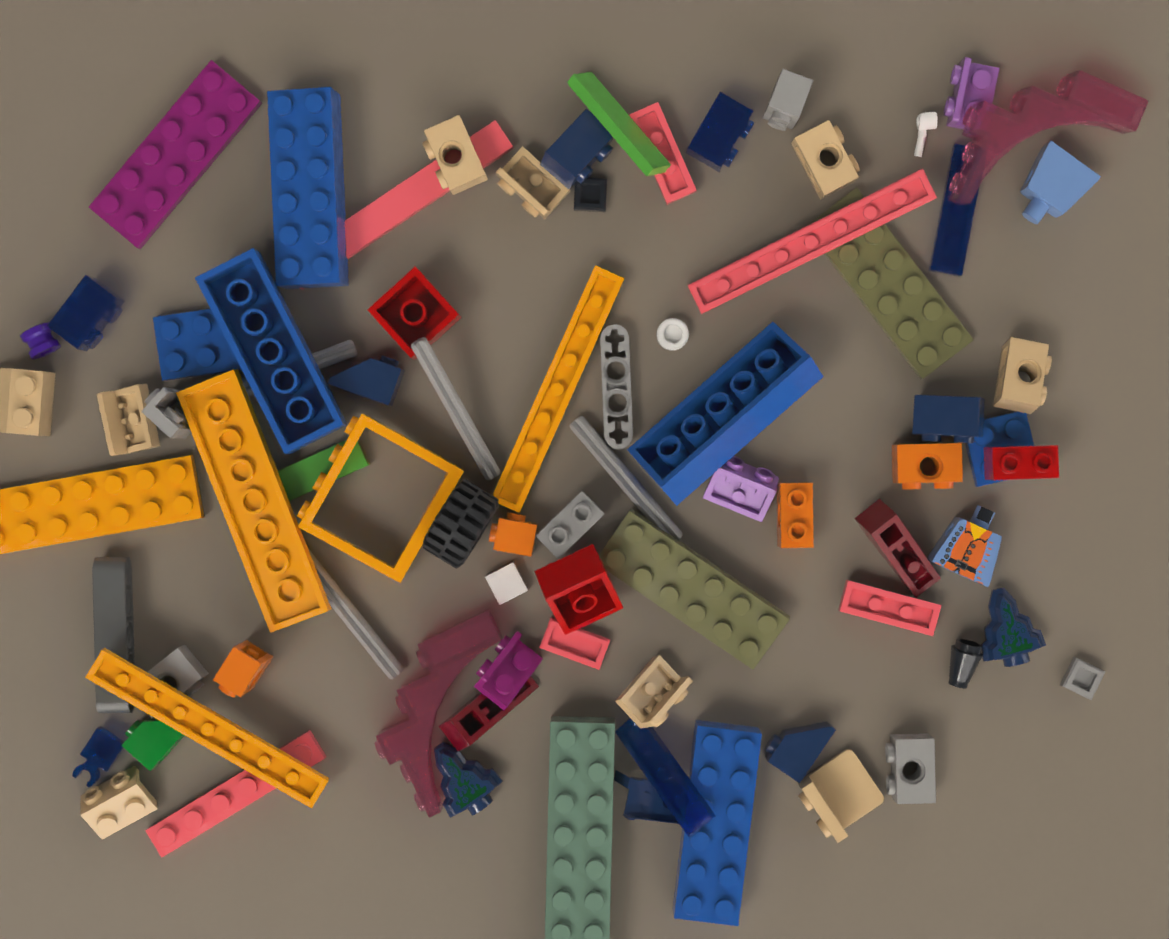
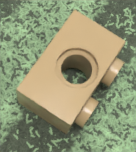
(449, 136)
(825, 178)
(1011, 390)

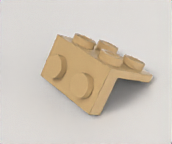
(840, 793)

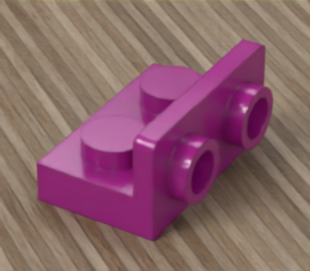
(508, 671)

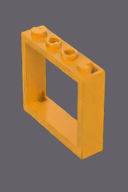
(325, 482)

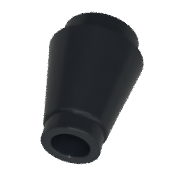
(963, 662)

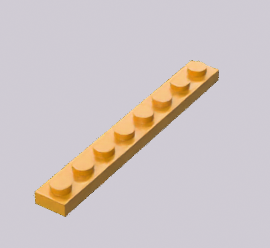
(557, 388)
(207, 727)

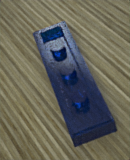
(953, 225)
(666, 776)

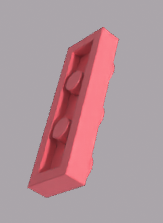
(676, 181)
(889, 607)

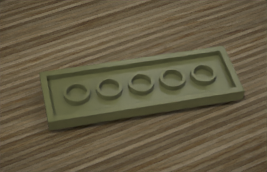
(898, 295)
(692, 589)

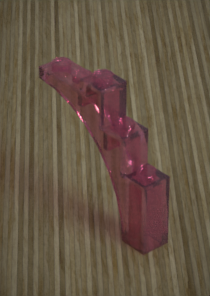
(996, 131)
(412, 738)

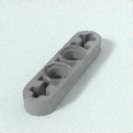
(620, 386)

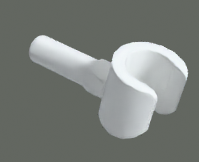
(924, 122)

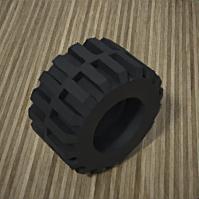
(460, 523)

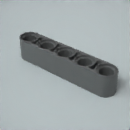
(113, 621)

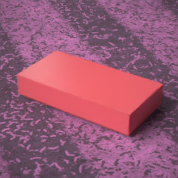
(578, 646)

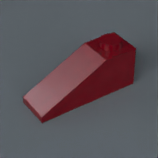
(897, 547)
(479, 716)

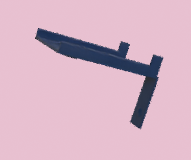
(643, 800)

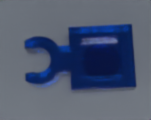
(101, 753)

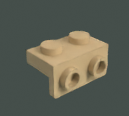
(532, 184)
(124, 424)
(653, 693)
(116, 803)

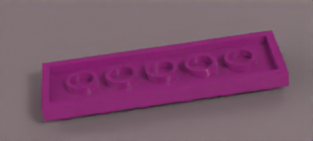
(175, 155)

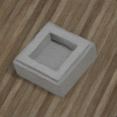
(1082, 678)

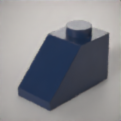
(372, 379)
(798, 748)

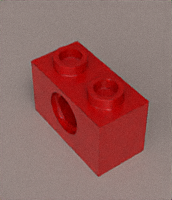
(1021, 462)

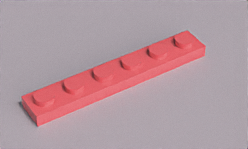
(224, 800)

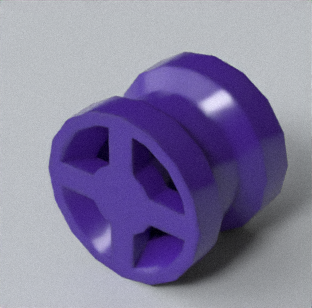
(40, 341)

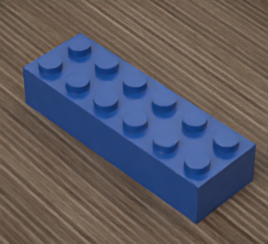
(307, 188)
(271, 351)
(725, 412)
(716, 856)

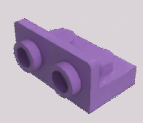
(972, 85)
(742, 488)

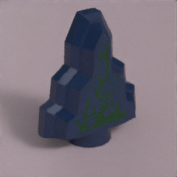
(1009, 633)
(464, 781)

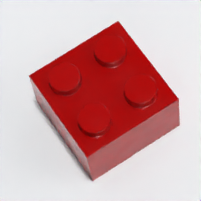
(414, 311)
(578, 589)

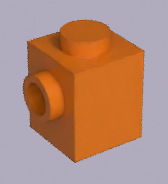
(514, 534)

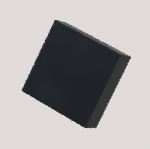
(591, 195)

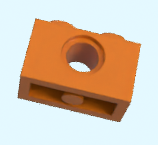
(946, 459)
(795, 515)
(242, 669)

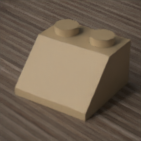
(26, 401)

